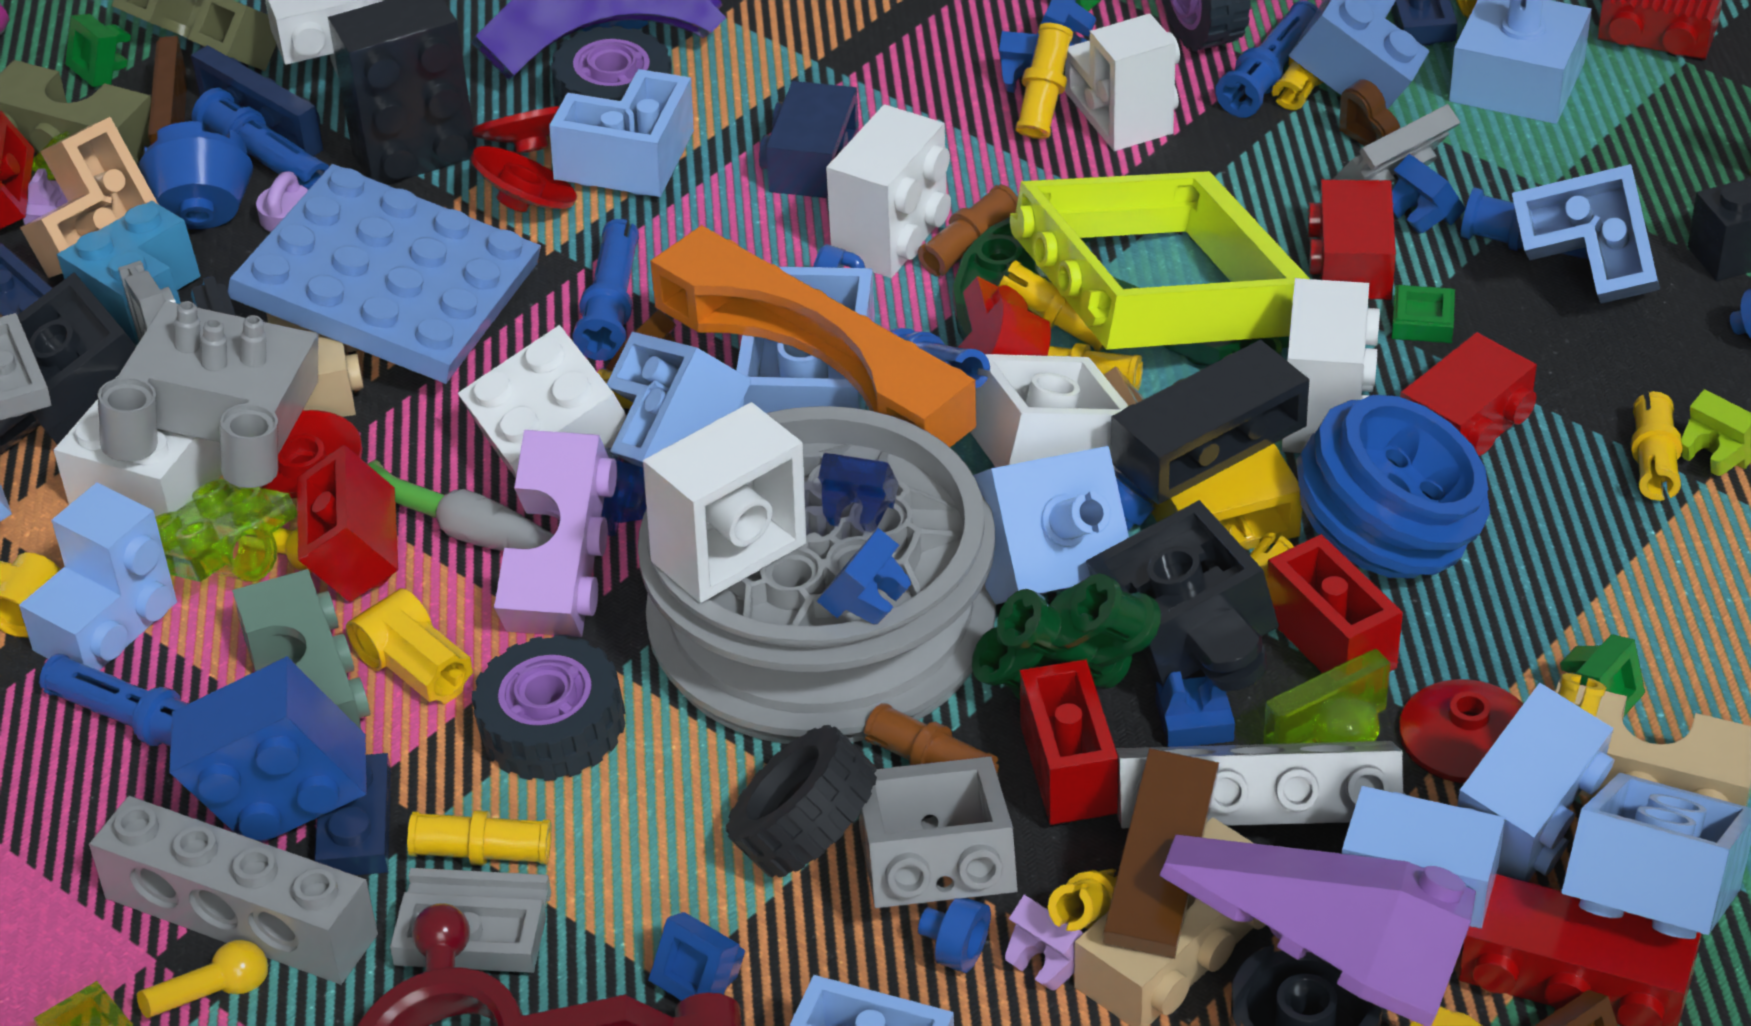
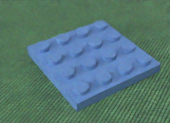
(385, 272)

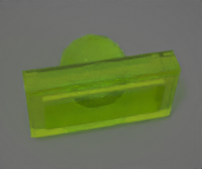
(1333, 705)

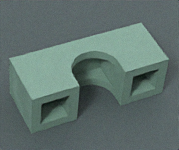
(294, 621)

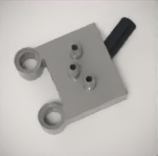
(211, 380)

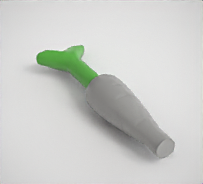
(468, 515)

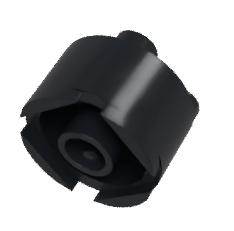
(1293, 992)

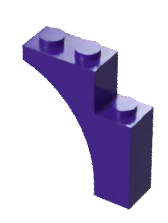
(532, 25)

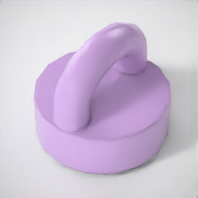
(279, 199)

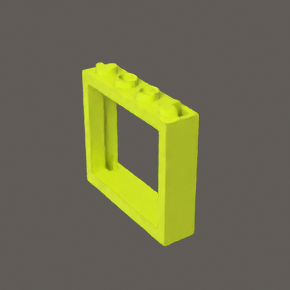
(1252, 306)

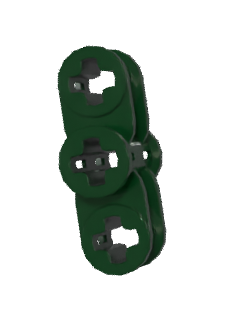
(1081, 623)

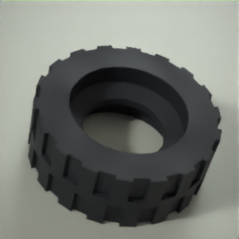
(801, 801)

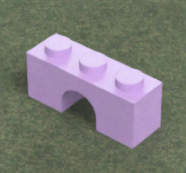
(553, 584)

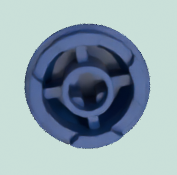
(197, 173)

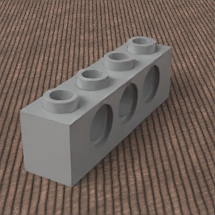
(1278, 780)
(234, 888)

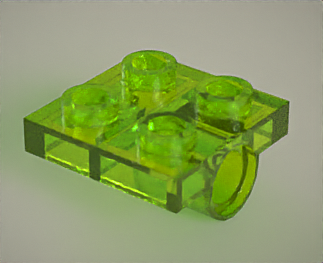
(205, 530)

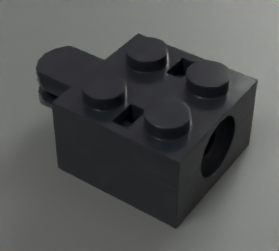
(77, 354)
(1207, 594)

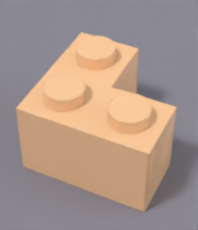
(98, 184)

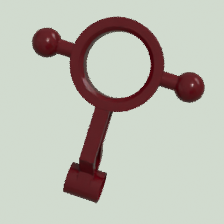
(447, 991)

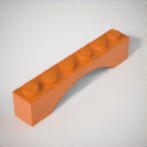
(729, 290)

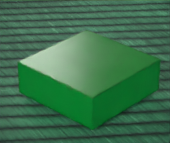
(1423, 313)

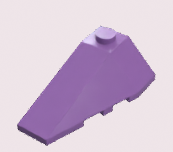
(1373, 918)

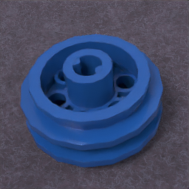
(1393, 486)

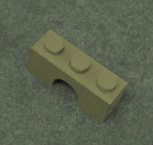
(221, 24)
(38, 108)

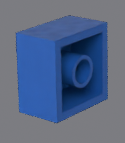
(268, 752)

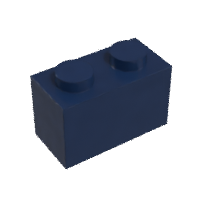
(807, 136)

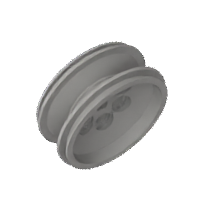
(781, 662)

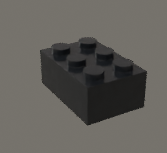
(403, 87)

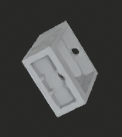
(963, 839)

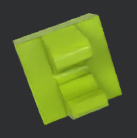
(1719, 429)

